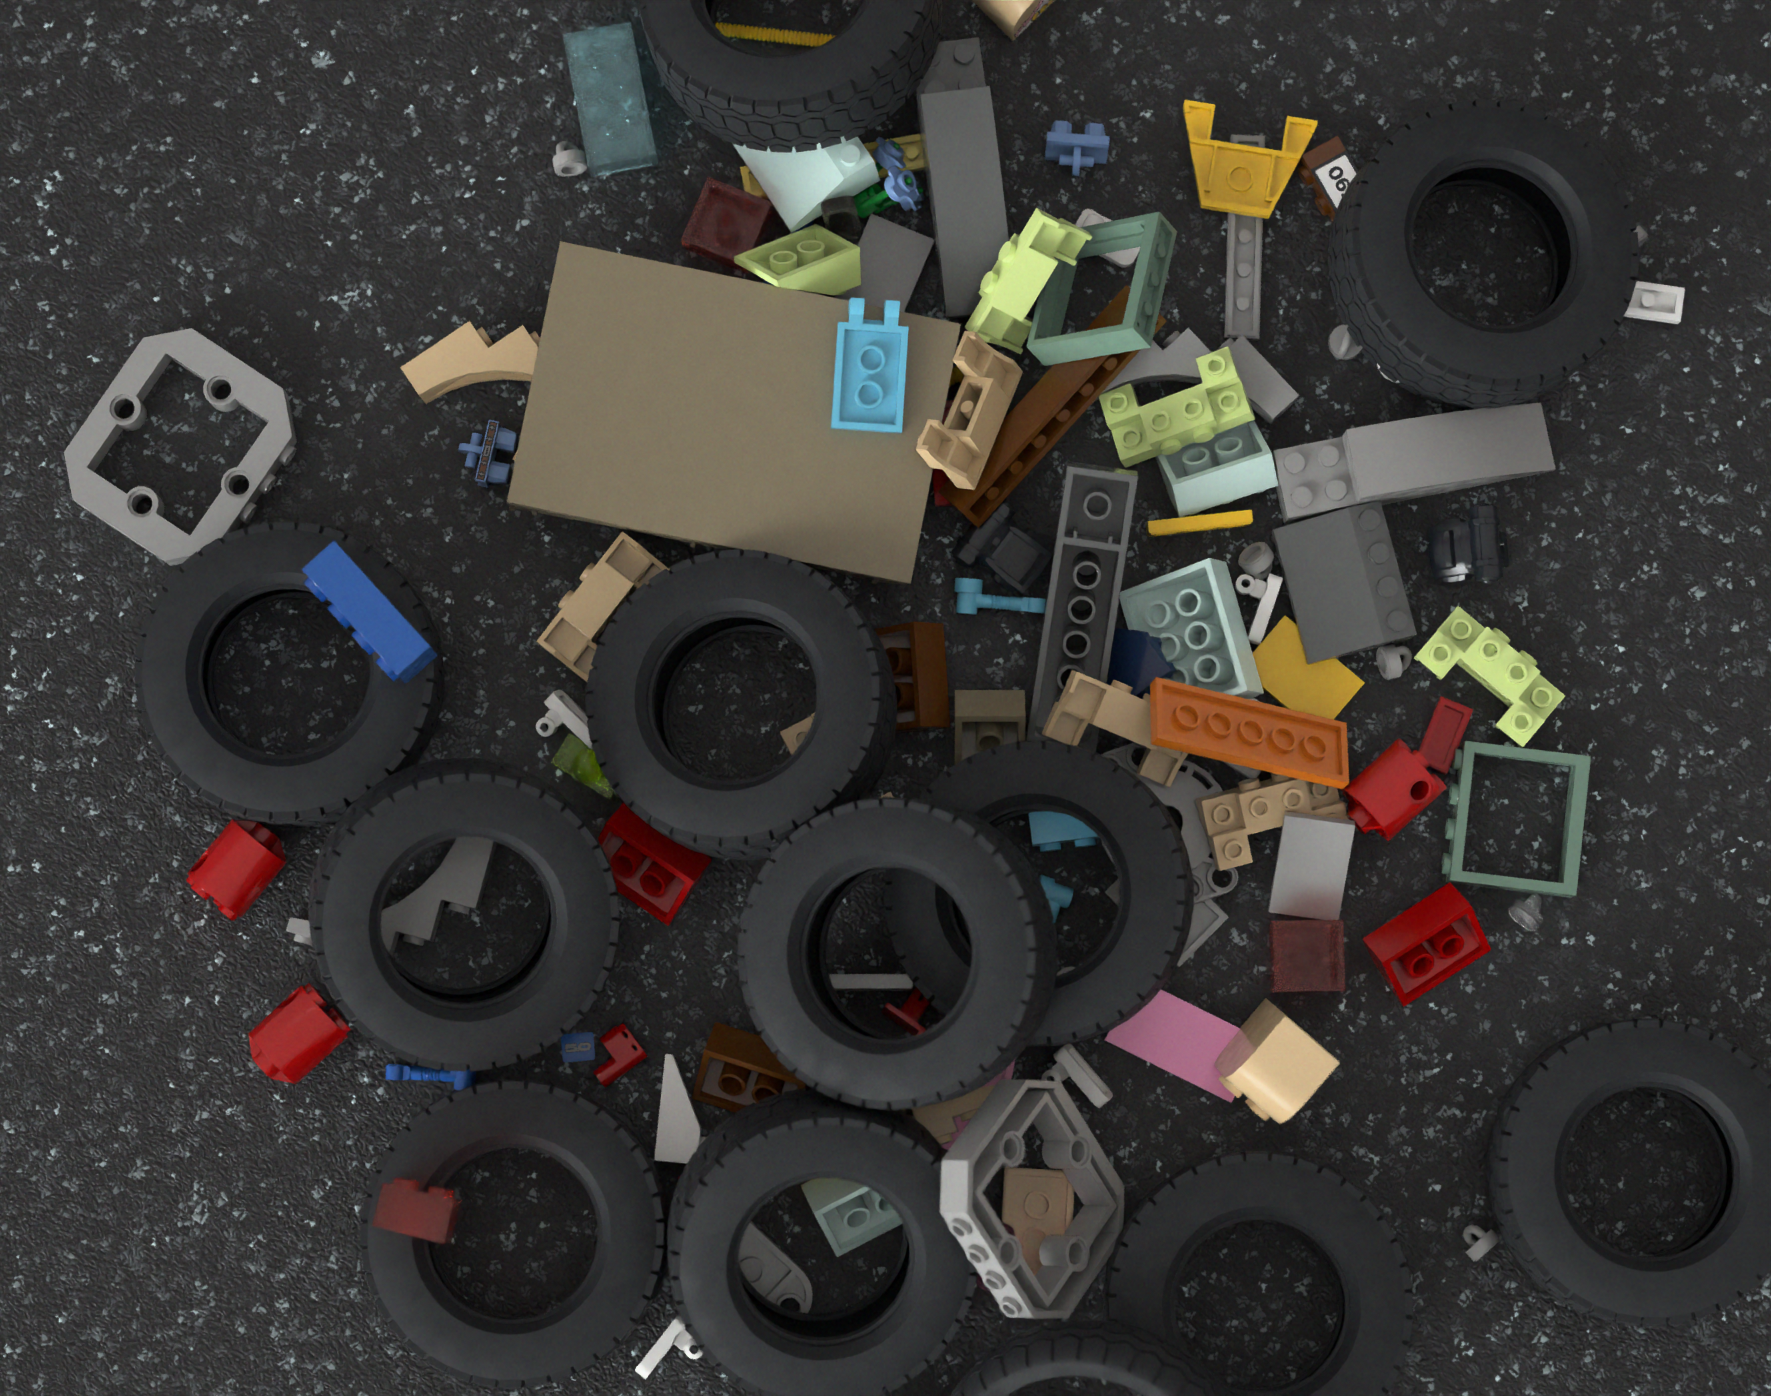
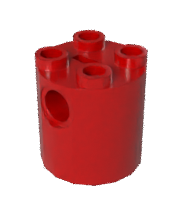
(1391, 791)
(237, 866)
(297, 1036)

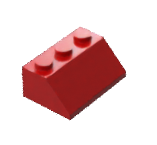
(649, 865)
(1427, 943)

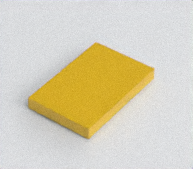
(1311, 688)

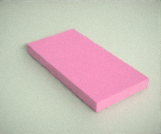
(1178, 1040)

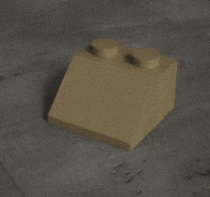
(987, 720)

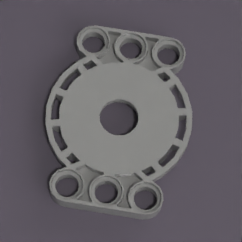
(1182, 799)

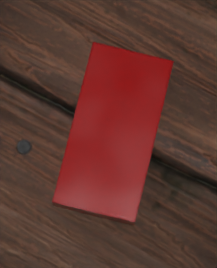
(1444, 734)

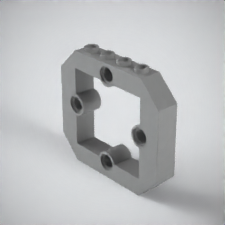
(131, 386)
(996, 1141)

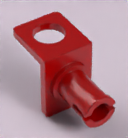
(909, 1014)

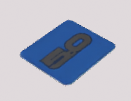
(578, 1047)

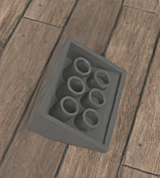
(1344, 582)

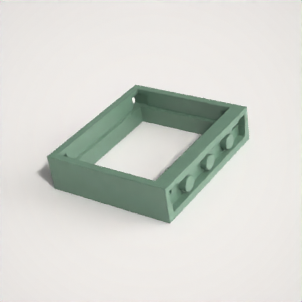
(1156, 244)
(1573, 826)

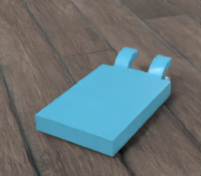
(870, 370)

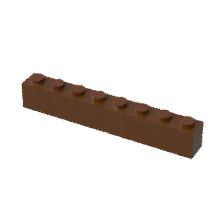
(1042, 420)

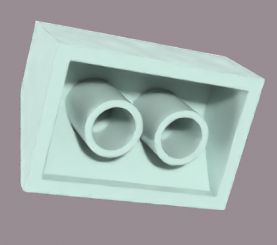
(1218, 470)
(849, 1212)

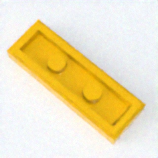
(1199, 523)

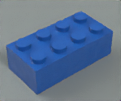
(364, 607)

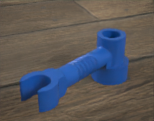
(409, 1072)

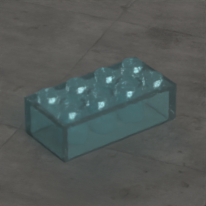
(610, 99)

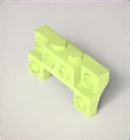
(1020, 276)
(1181, 417)
(1497, 667)

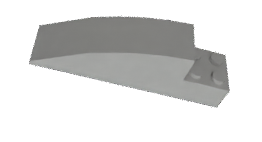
(1412, 459)

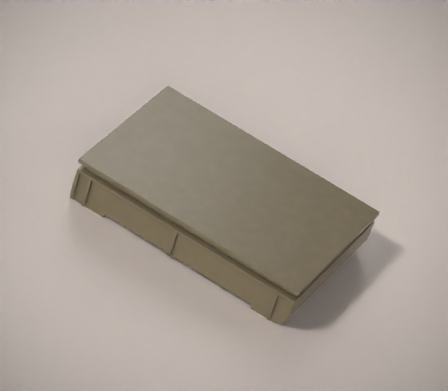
(708, 413)

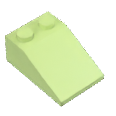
(807, 262)

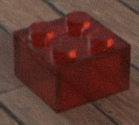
(726, 223)
(1307, 956)
(417, 1211)

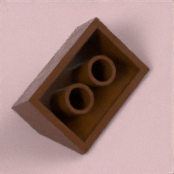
(919, 675)
(740, 1070)

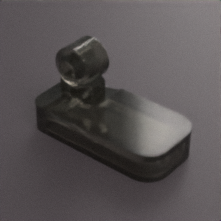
(842, 217)

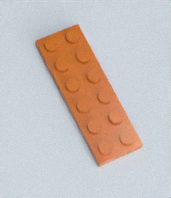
(1249, 733)

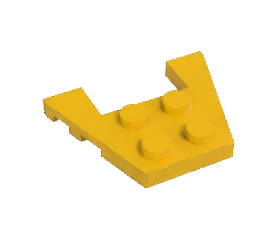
(1237, 175)

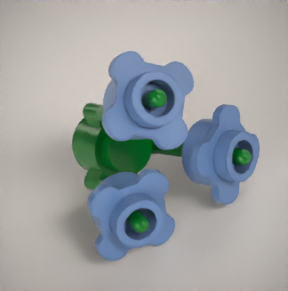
(899, 184)

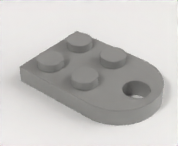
(773, 1270)

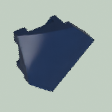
(1137, 660)

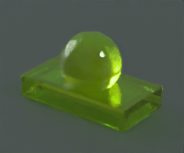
(581, 763)

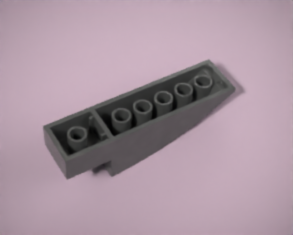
(961, 171)
(1083, 587)

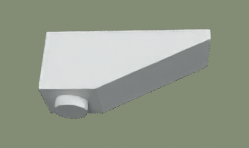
(677, 1124)

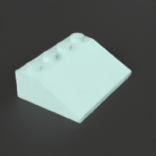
(805, 179)
(1198, 627)

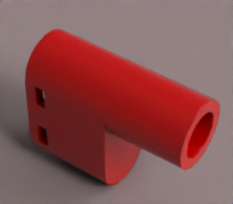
(622, 1052)

